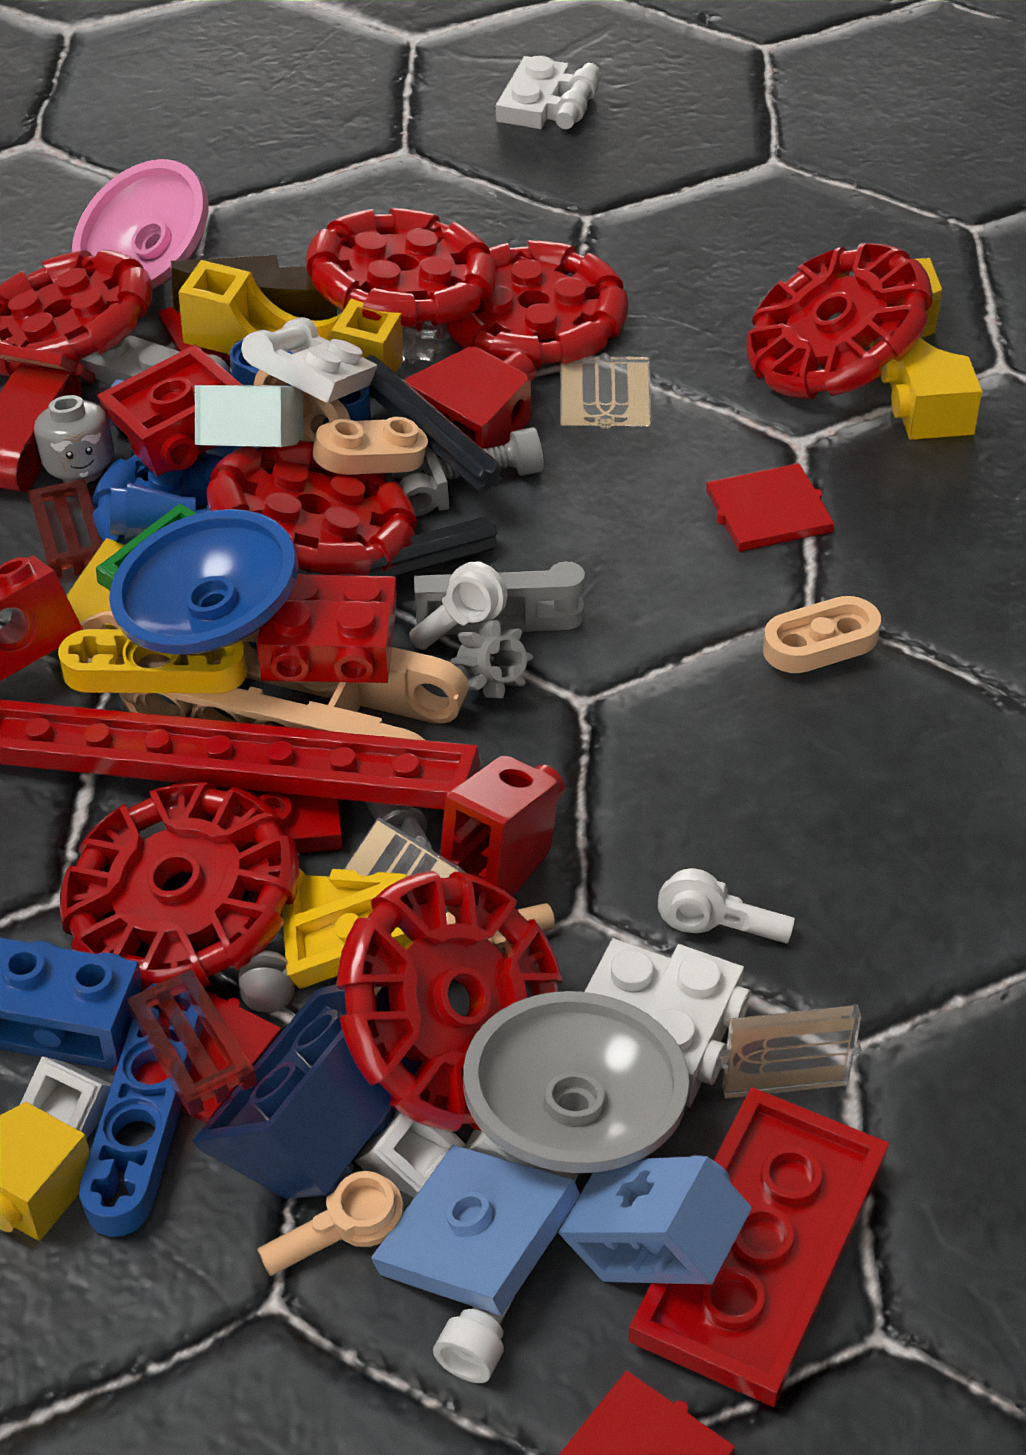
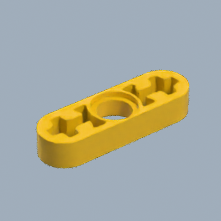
(108, 676)

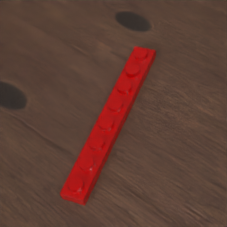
(234, 754)

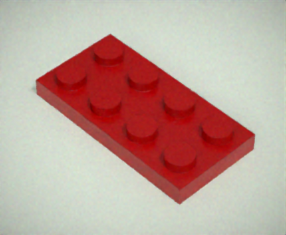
(806, 1196)

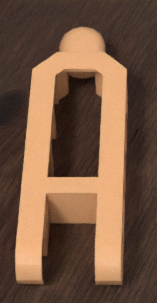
(400, 696)

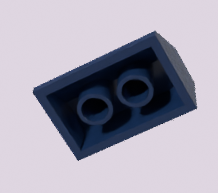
(307, 1107)

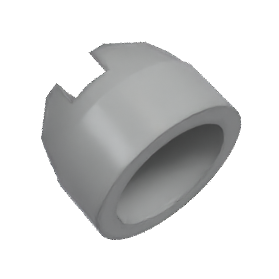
(265, 982)

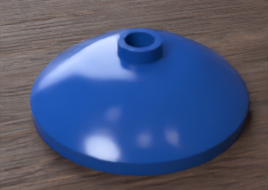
(204, 582)

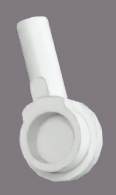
(472, 596)
(698, 902)

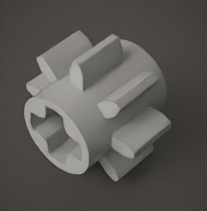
(508, 660)

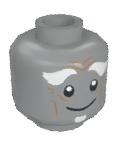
(74, 439)

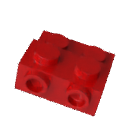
(159, 408)
(331, 631)

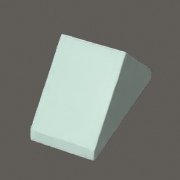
(248, 415)

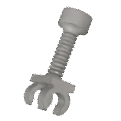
(521, 452)

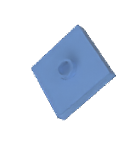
(476, 1229)

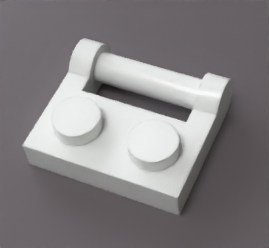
(316, 367)

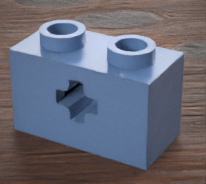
(657, 1221)

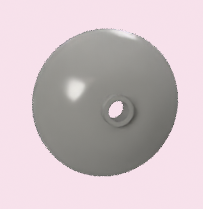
(575, 1082)

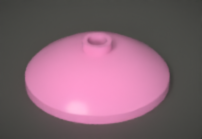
(149, 214)

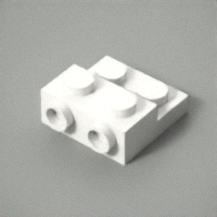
(685, 993)

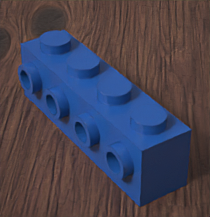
(65, 1002)

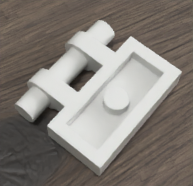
(546, 91)

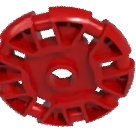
(405, 263)
(542, 303)
(879, 303)
(74, 305)
(332, 518)
(203, 907)
(418, 979)

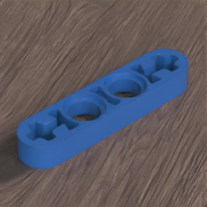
(143, 1163)

